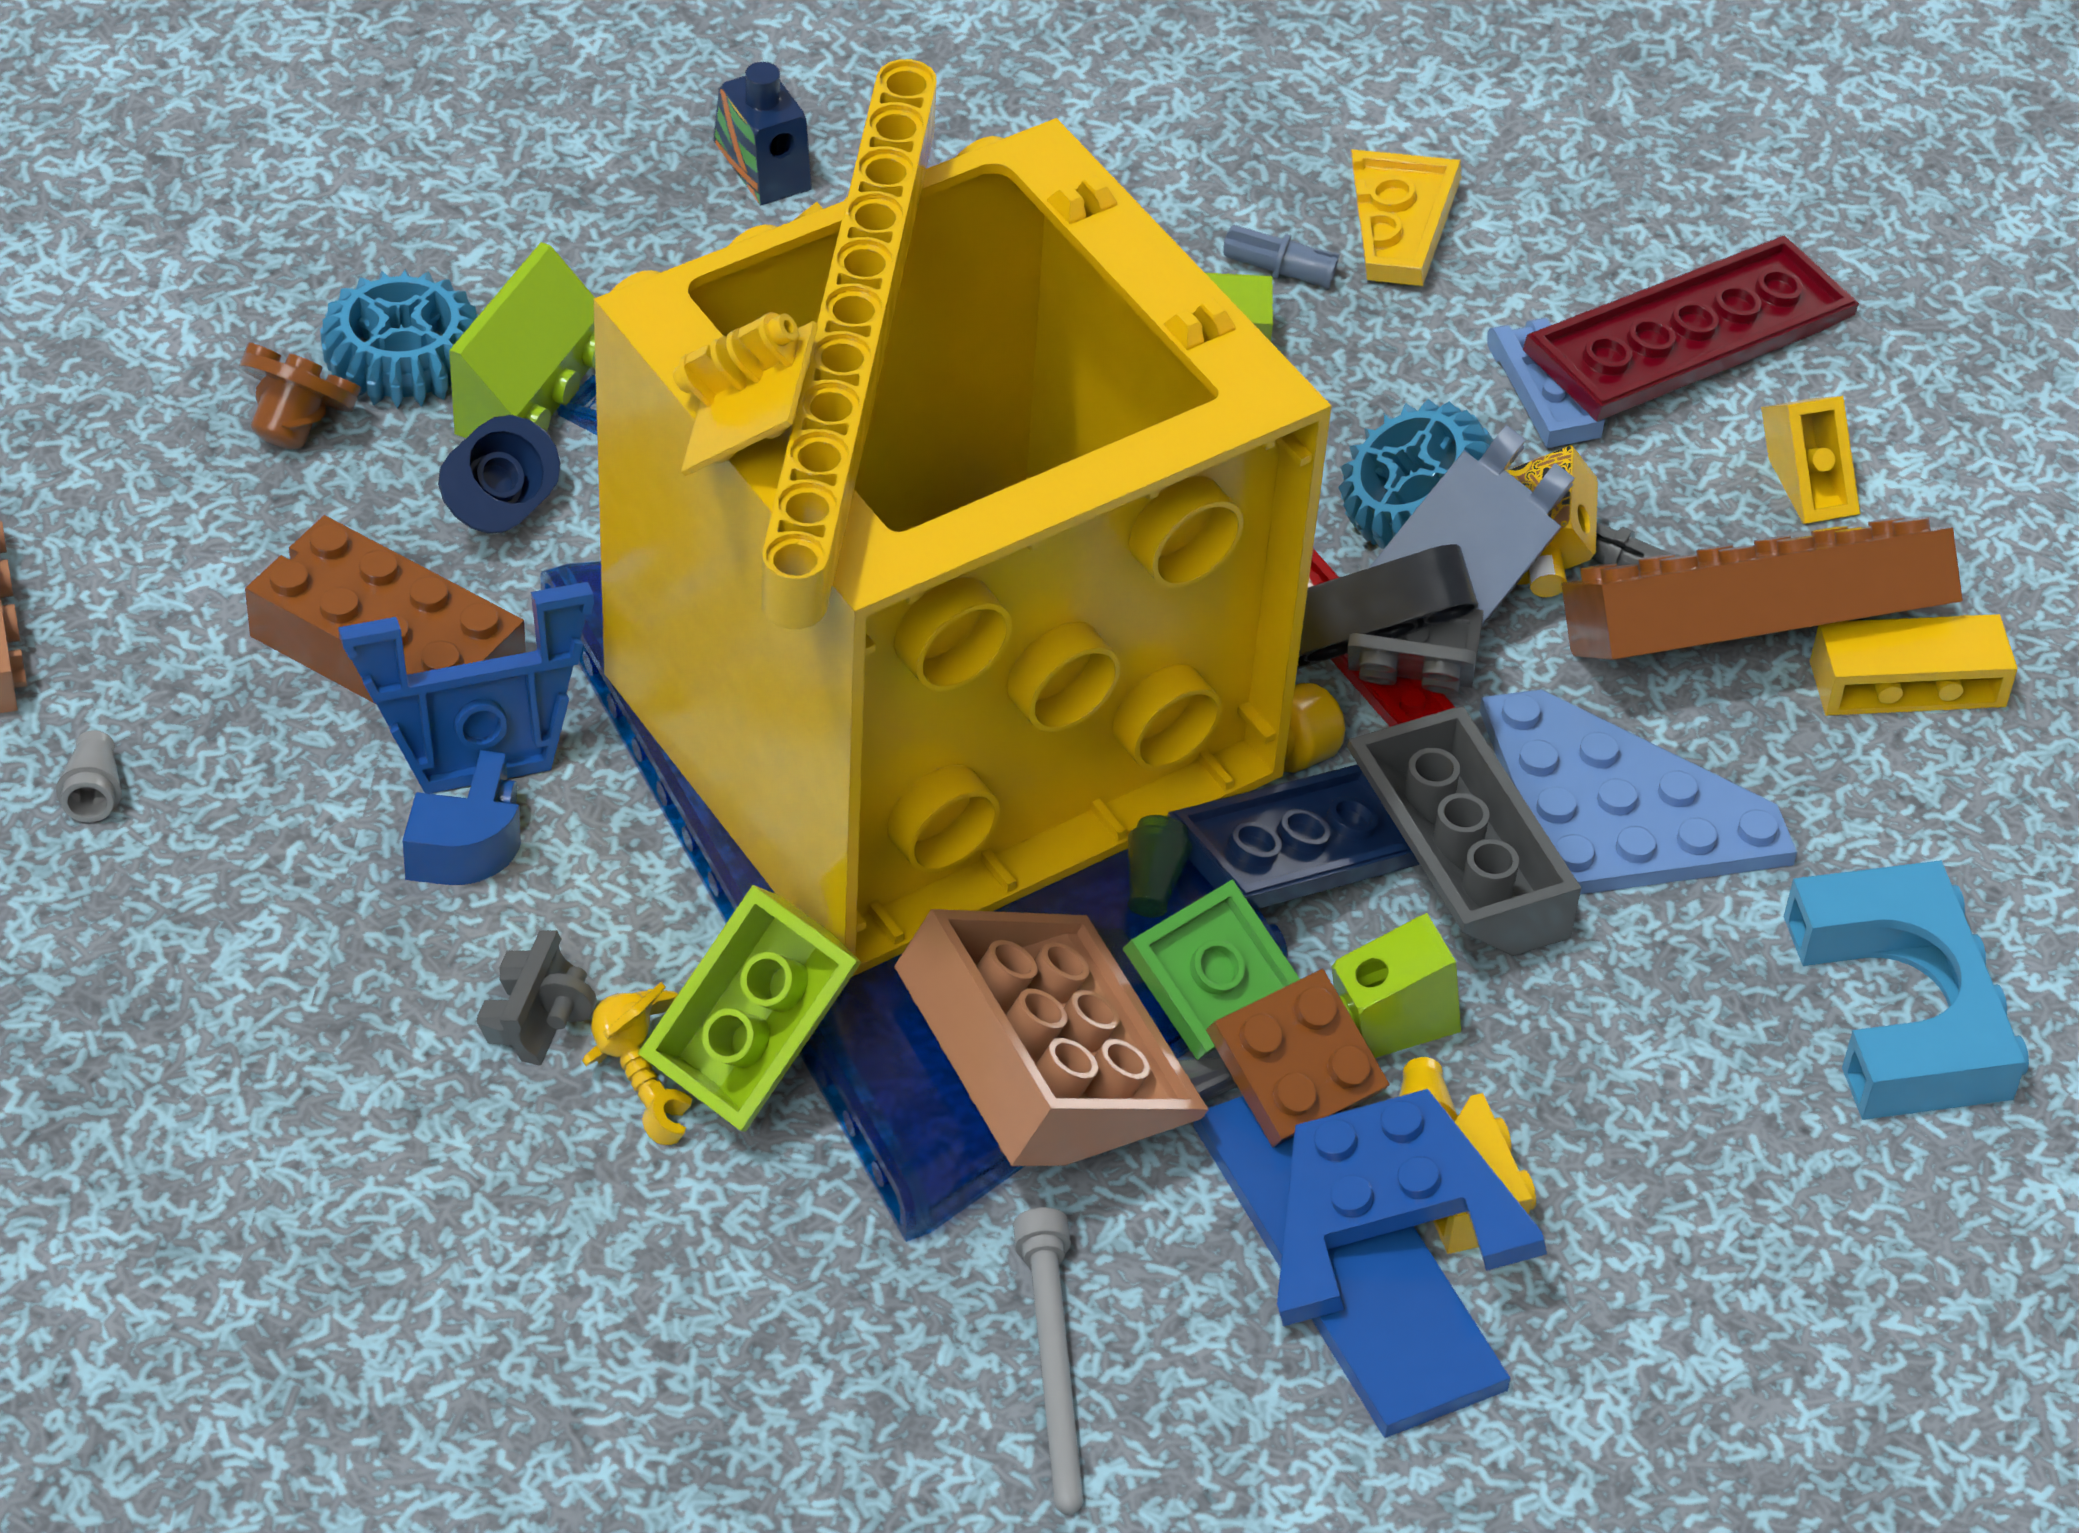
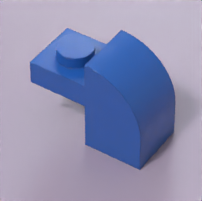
(464, 838)

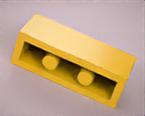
(1913, 664)

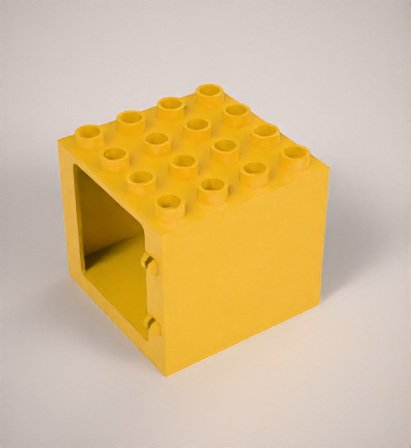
(1051, 572)

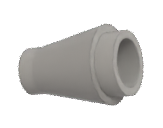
(90, 780)

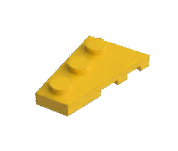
(1402, 211)

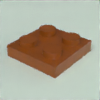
(1297, 1056)

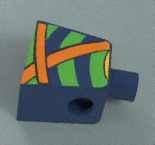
(759, 120)

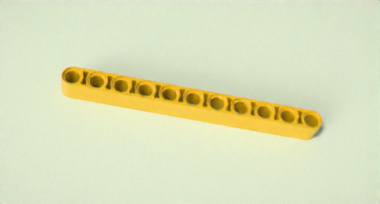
(848, 348)

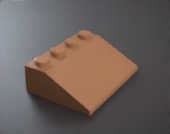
(1045, 1034)

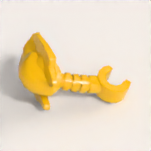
(620, 1030)

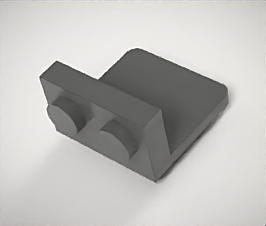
(1436, 655)

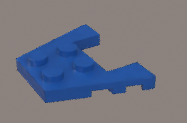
(484, 705)
(1382, 1174)

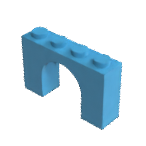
(1919, 920)

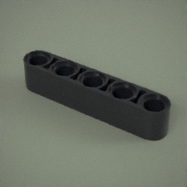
(1386, 602)

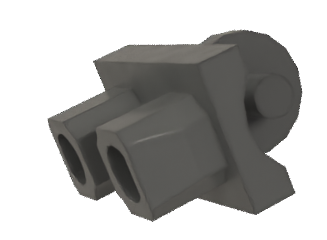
(542, 998)

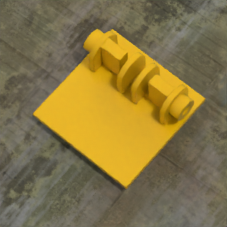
(744, 386)

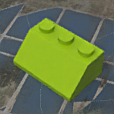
(525, 346)
(750, 1006)

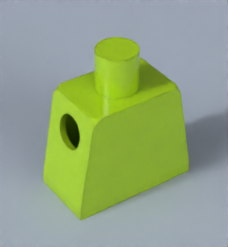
(1401, 988)

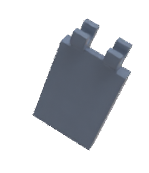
(1489, 517)

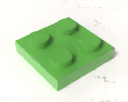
(1209, 963)

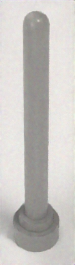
(1042, 1241)

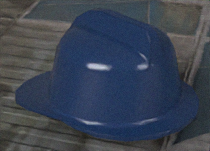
(499, 474)

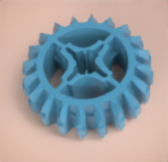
(400, 325)
(1404, 463)

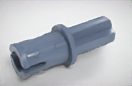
(1281, 255)

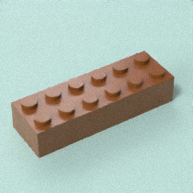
(1761, 588)

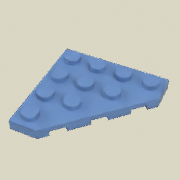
(1624, 805)

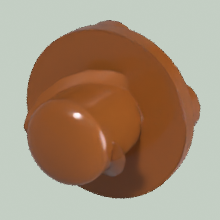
(292, 395)

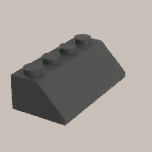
(1471, 831)

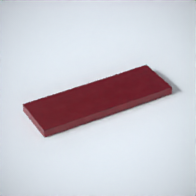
(1689, 327)

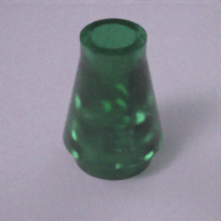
(1156, 860)

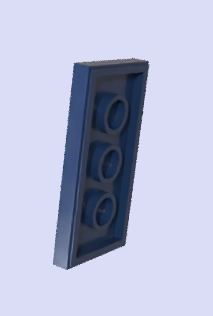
(1296, 837)

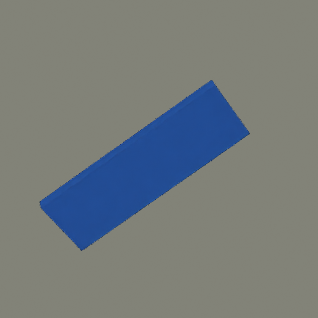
(1402, 1323)

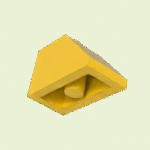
(1813, 456)

